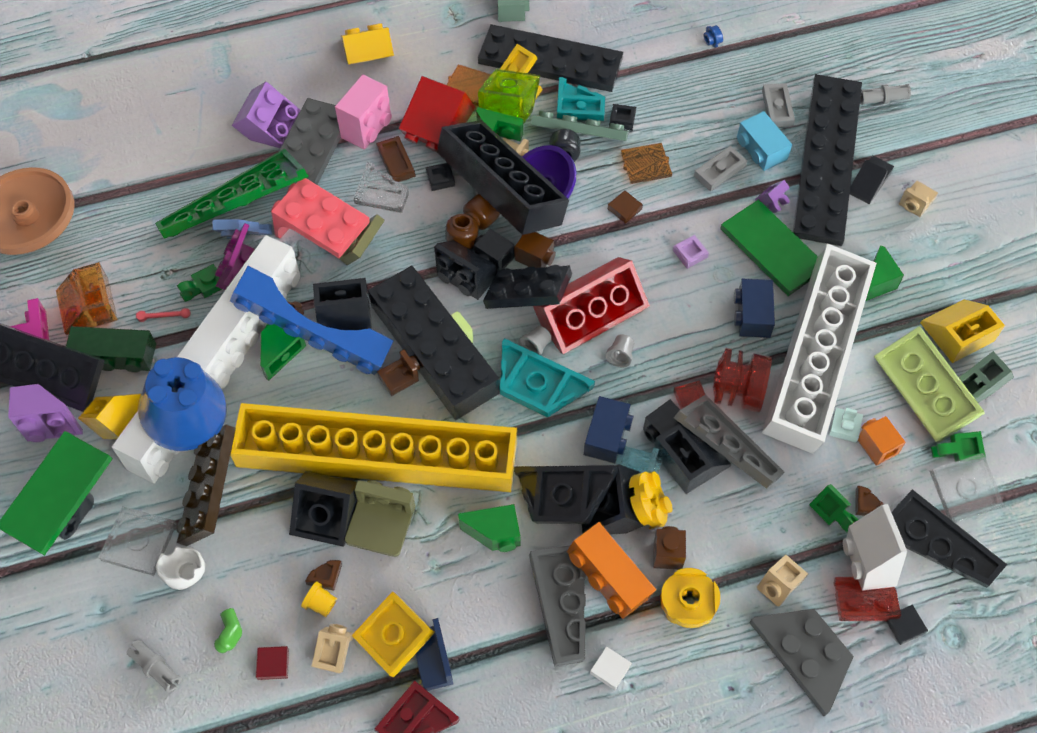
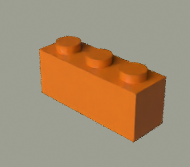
(610, 570)

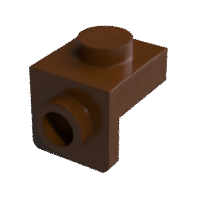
(400, 373)

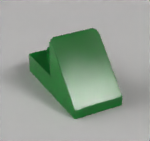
(502, 124)

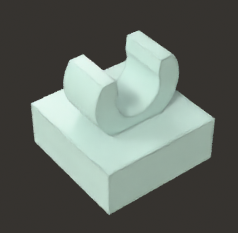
(846, 424)

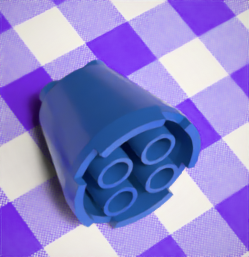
(181, 405)

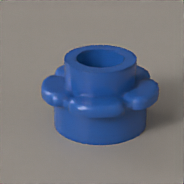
(713, 36)

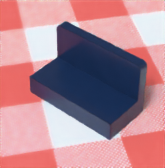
(433, 661)

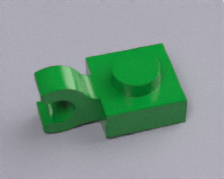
(202, 282)
(961, 446)
(832, 507)

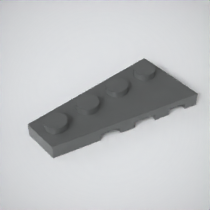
(723, 435)

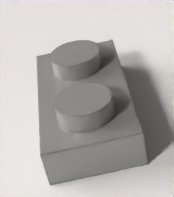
(778, 104)
(720, 168)

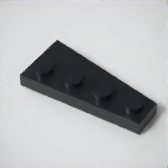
(943, 541)

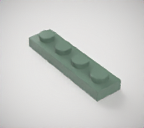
(591, 127)

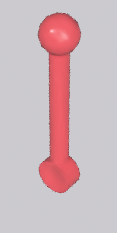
(143, 316)

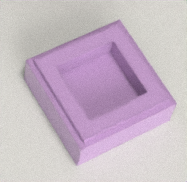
(690, 251)

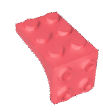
(318, 217)

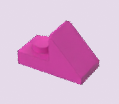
(36, 320)

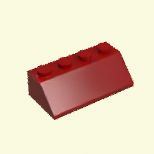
(594, 304)

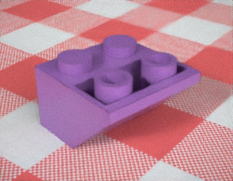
(266, 116)
(40, 414)

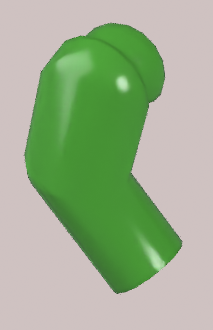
(231, 634)

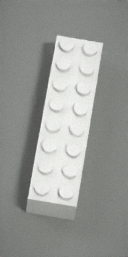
(819, 349)

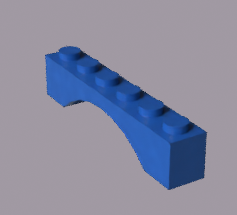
(260, 296)

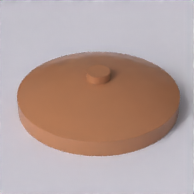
(33, 209)

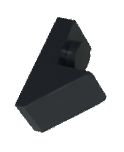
(870, 179)

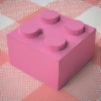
(363, 112)

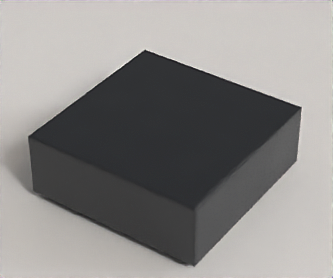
(623, 115)
(440, 176)
(908, 626)

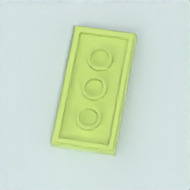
(929, 385)

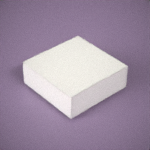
(610, 668)

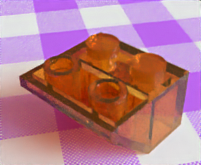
(86, 298)

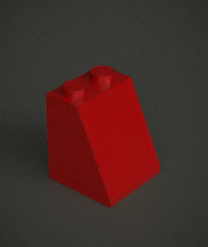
(433, 108)

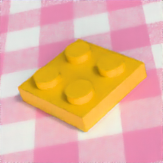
(393, 634)

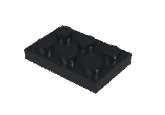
(528, 287)

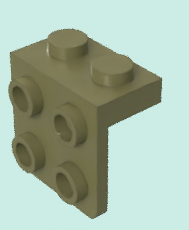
(380, 518)

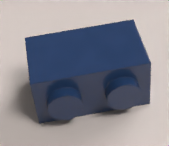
(755, 308)
(607, 430)

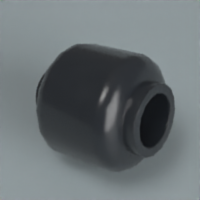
(568, 141)

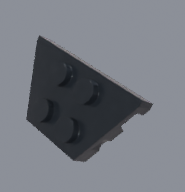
(564, 492)

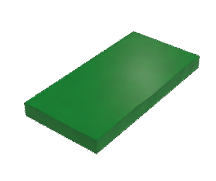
(771, 246)
(54, 492)

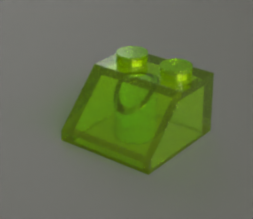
(509, 93)

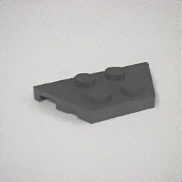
(807, 652)

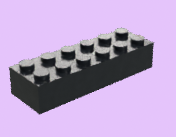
(502, 177)
(437, 342)

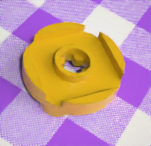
(649, 500)
(701, 586)

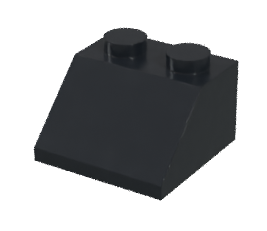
(322, 508)
(616, 508)

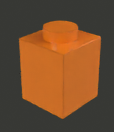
(880, 440)

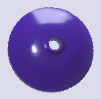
(555, 166)

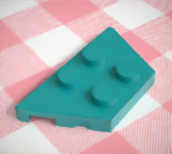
(538, 380)

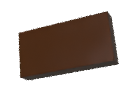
(396, 159)

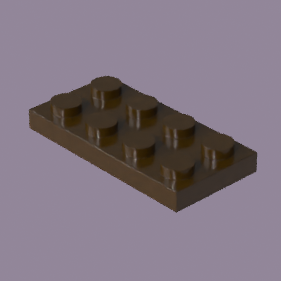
(205, 487)

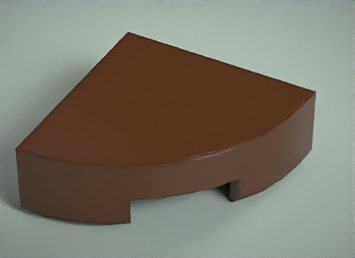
(865, 501)
(326, 574)

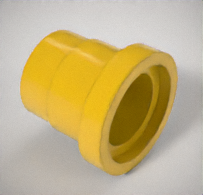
(319, 600)

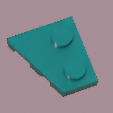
(579, 102)

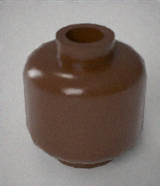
(481, 211)
(462, 229)

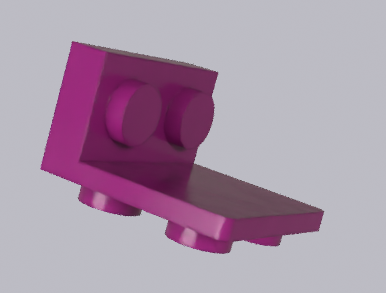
(235, 257)

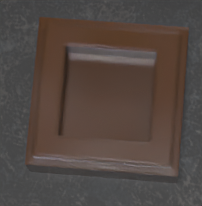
(625, 206)

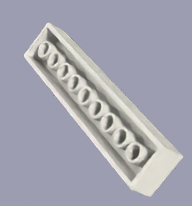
(217, 348)

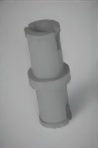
(885, 94)
(154, 666)

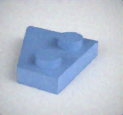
(228, 226)

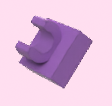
(774, 194)

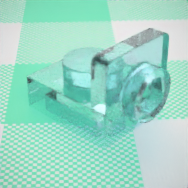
(641, 460)

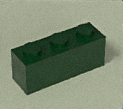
(118, 347)

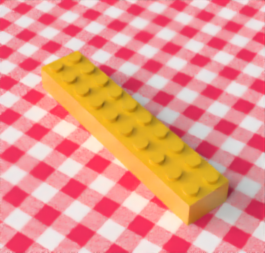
(375, 447)

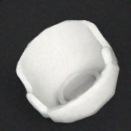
(181, 567)

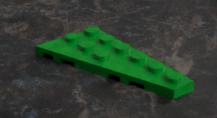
(260, 180)

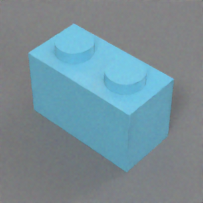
(764, 141)

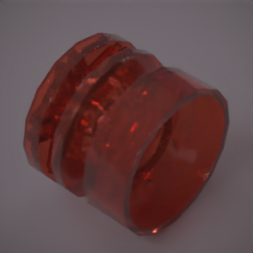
(742, 380)

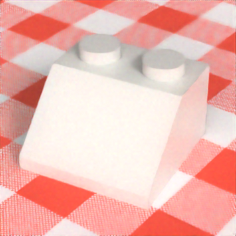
(875, 549)

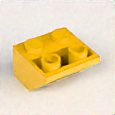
(367, 44)
(963, 328)
(110, 414)

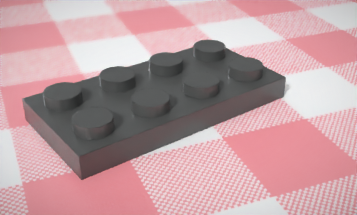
(313, 137)

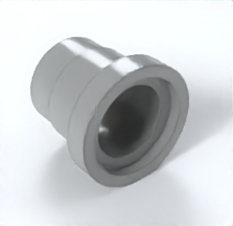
(536, 340)
(621, 351)

